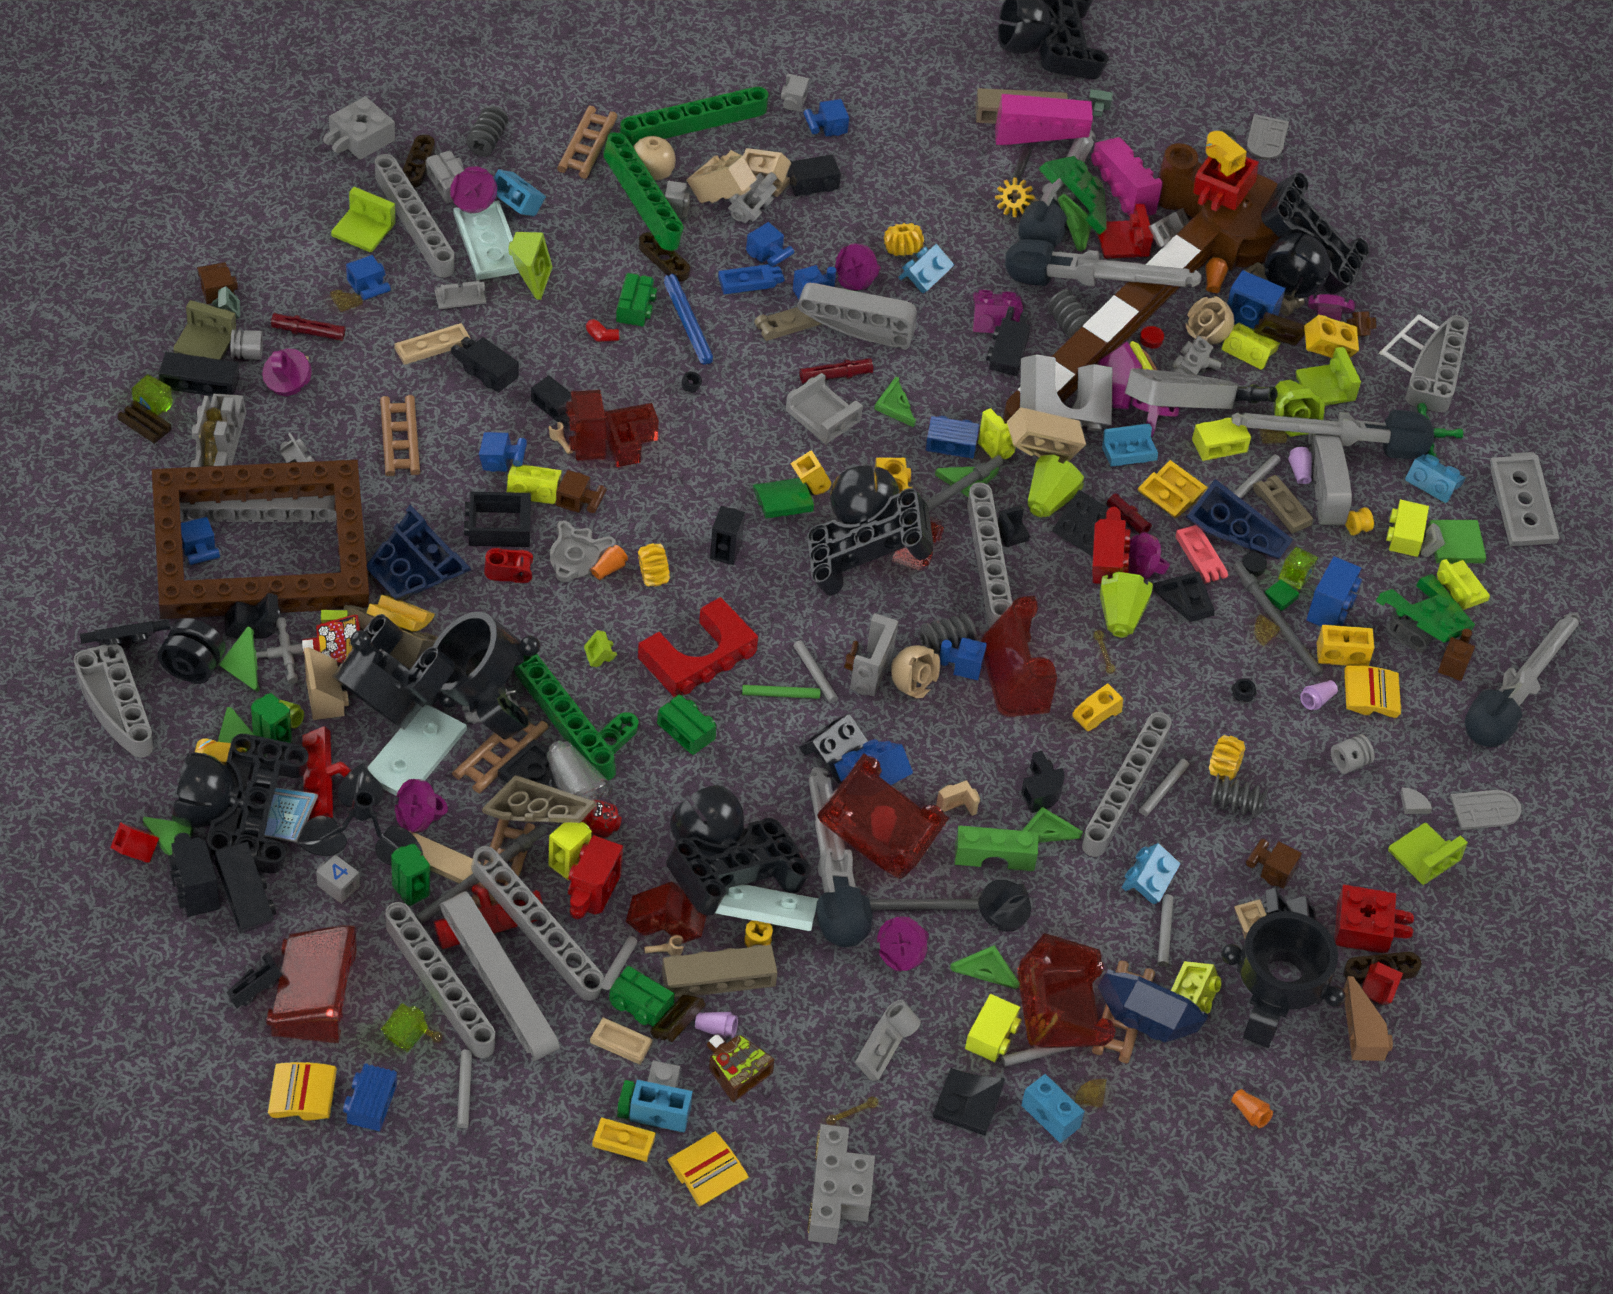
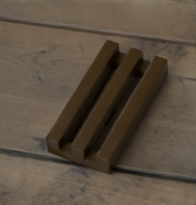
(1281, 327)
(146, 418)
(677, 1017)

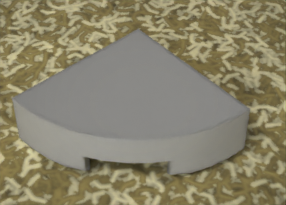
(1432, 541)
(1414, 802)

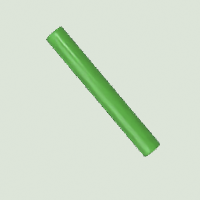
(777, 691)

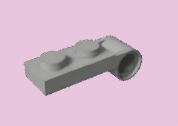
(895, 1024)

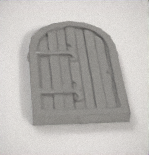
(1267, 137)
(1485, 809)

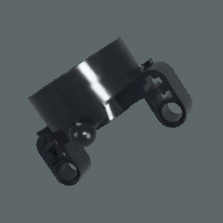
(483, 662)
(386, 682)
(1290, 939)

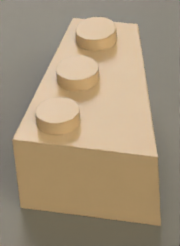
(721, 179)
(1046, 434)

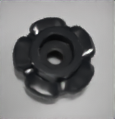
(1244, 685)

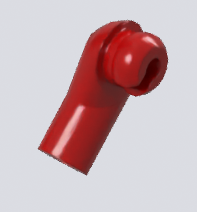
(600, 333)

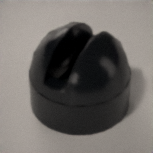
(693, 376)

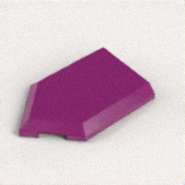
(1121, 361)

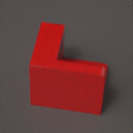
(134, 842)
(1381, 983)

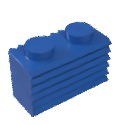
(952, 436)
(371, 1097)

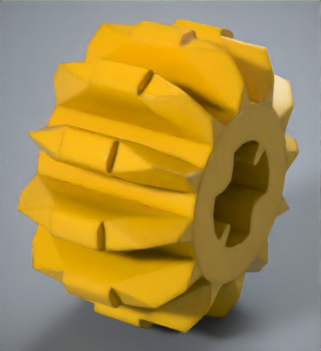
(1009, 192)
(903, 239)
(653, 565)
(1227, 757)

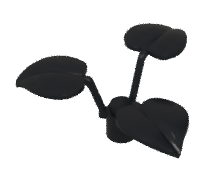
(362, 793)

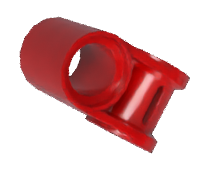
(507, 565)

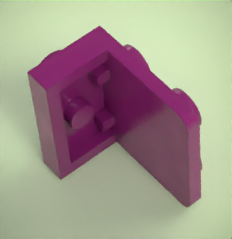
(992, 308)

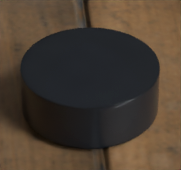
(1254, 563)

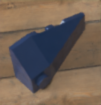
(1232, 519)

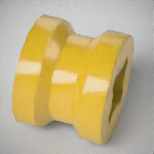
(1360, 521)
(753, 938)

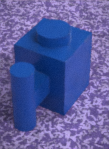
(831, 117)
(767, 244)
(812, 275)
(367, 277)
(497, 451)
(198, 541)
(967, 658)

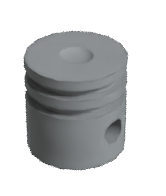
(247, 344)
(1356, 751)

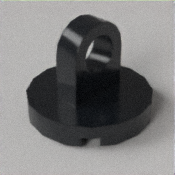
(1005, 905)

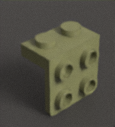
(206, 331)

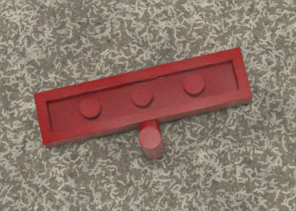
(320, 771)
(493, 914)

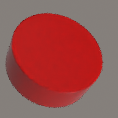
(1152, 337)

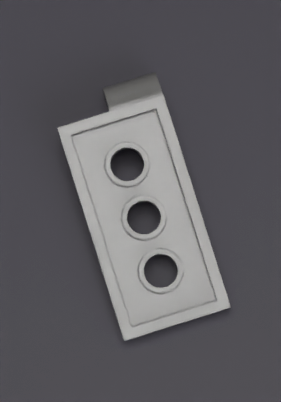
(1534, 489)

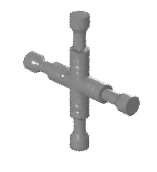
(285, 650)

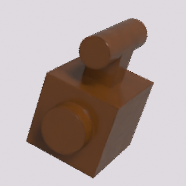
(214, 278)
(576, 491)
(1457, 656)
(1278, 864)

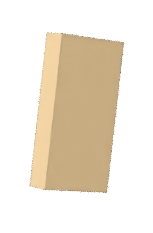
(621, 1040)

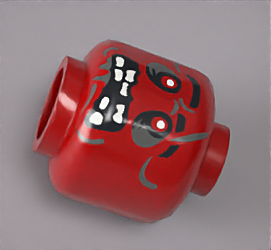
(603, 819)

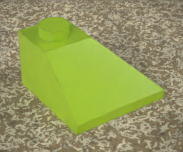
(531, 260)

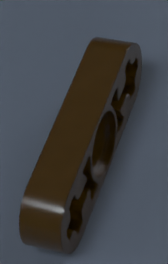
(416, 153)
(666, 266)
(1387, 959)

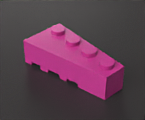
(1041, 119)
(1126, 175)

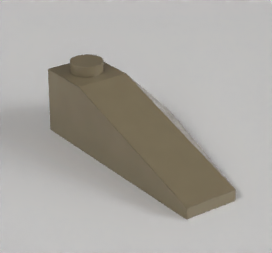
(410, 645)
(535, 802)

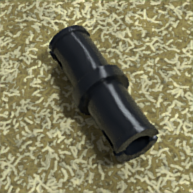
(1254, 394)

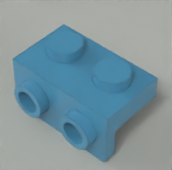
(927, 268)
(1129, 445)
(1434, 477)
(1151, 872)

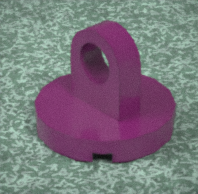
(473, 189)
(856, 267)
(1331, 306)
(286, 372)
(1154, 412)
(1145, 556)
(418, 805)
(902, 943)

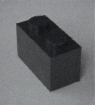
(814, 175)
(727, 535)

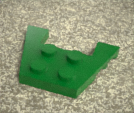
(1082, 184)
(1437, 615)

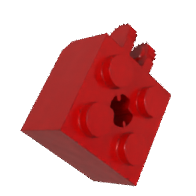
(1223, 189)
(1110, 546)
(594, 876)
(1369, 919)

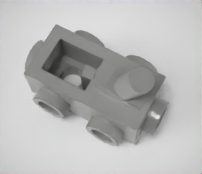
(747, 205)
(1195, 358)

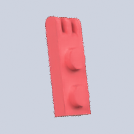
(1201, 554)

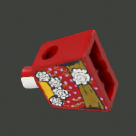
(334, 638)

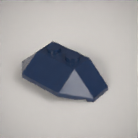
(1150, 1007)

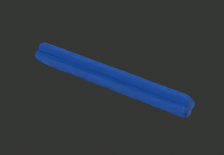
(688, 319)

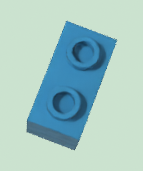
(518, 193)
(660, 1106)
(1052, 1108)

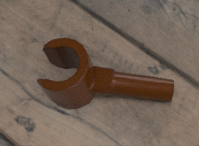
(851, 656)

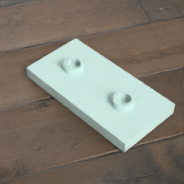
(487, 241)
(417, 749)
(769, 906)

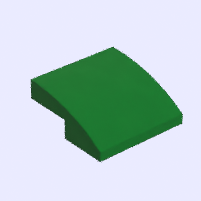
(783, 498)

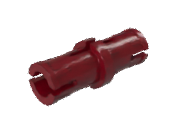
(1130, 514)

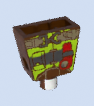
(738, 1065)

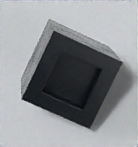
(1011, 526)

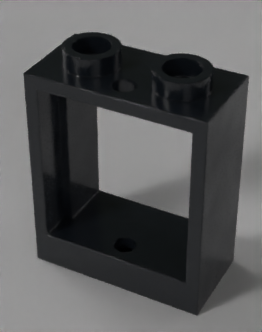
(498, 503)

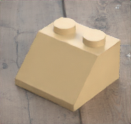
(324, 691)

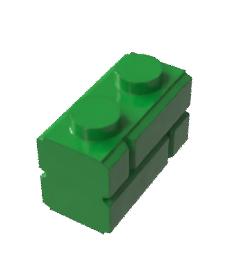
(635, 300)
(271, 719)
(687, 724)
(410, 874)
(640, 997)

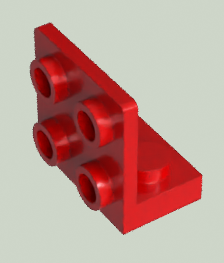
(1128, 237)

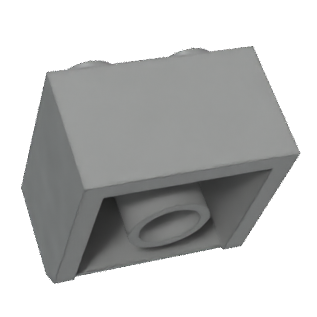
(360, 129)

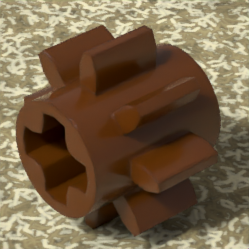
(1363, 323)

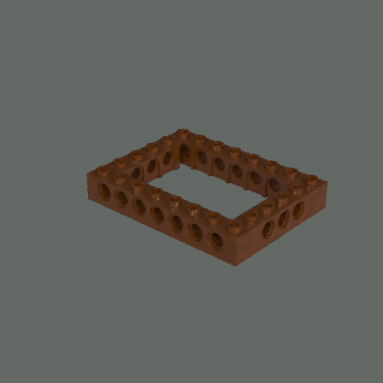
(249, 482)

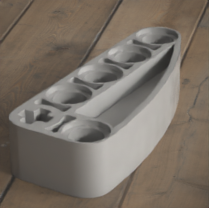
(860, 314)
(1438, 366)
(1180, 389)
(1331, 479)
(114, 697)

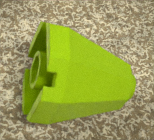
(1297, 402)
(1053, 485)
(1124, 601)

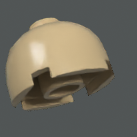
(657, 156)
(1210, 320)
(913, 666)

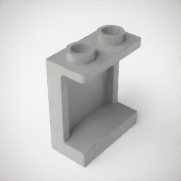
(822, 409)
(881, 642)

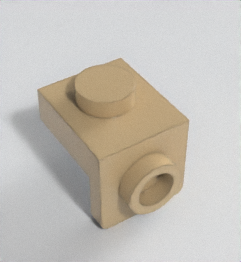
(957, 795)

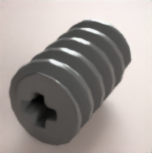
(487, 130)
(1068, 312)
(947, 629)
(1238, 796)

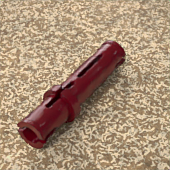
(300, 325)
(844, 369)

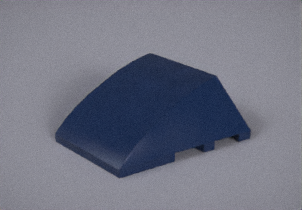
(414, 559)

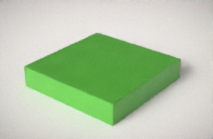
(1461, 541)

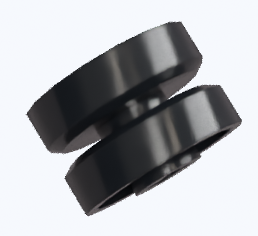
(191, 650)

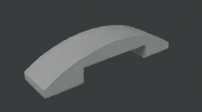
(1168, 227)

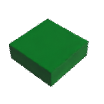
(1282, 595)
(625, 1099)

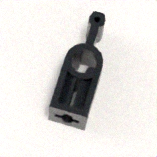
(551, 398)

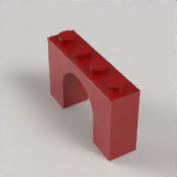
(683, 672)

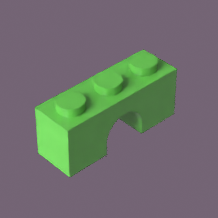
(979, 843)

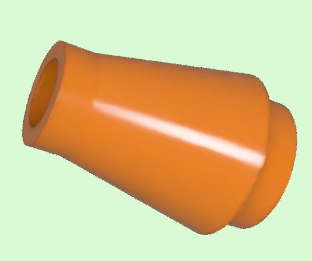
(1215, 274)
(611, 561)
(1254, 1110)

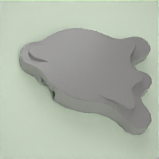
(576, 551)

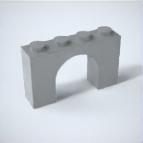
(1094, 395)

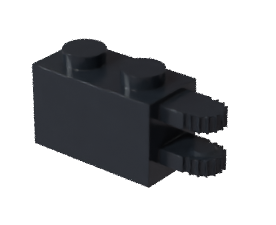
(1010, 343)
(487, 363)

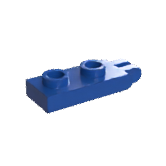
(750, 278)

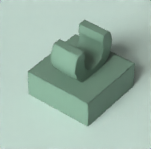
(1100, 101)
(227, 301)

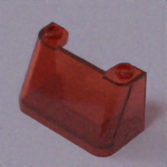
(1017, 681)
(881, 819)
(313, 984)
(1060, 995)

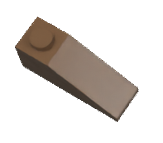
(1366, 1027)

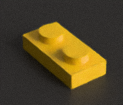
(623, 1139)

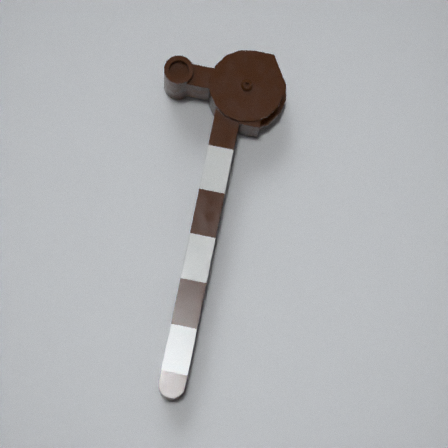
(1224, 234)

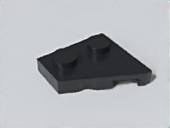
(1186, 596)
(254, 982)

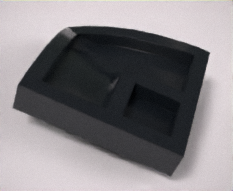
(969, 1100)

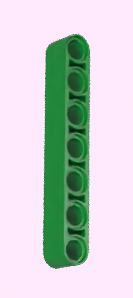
(696, 115)
(643, 191)
(565, 714)

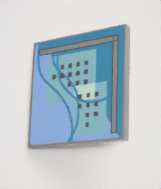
(289, 814)

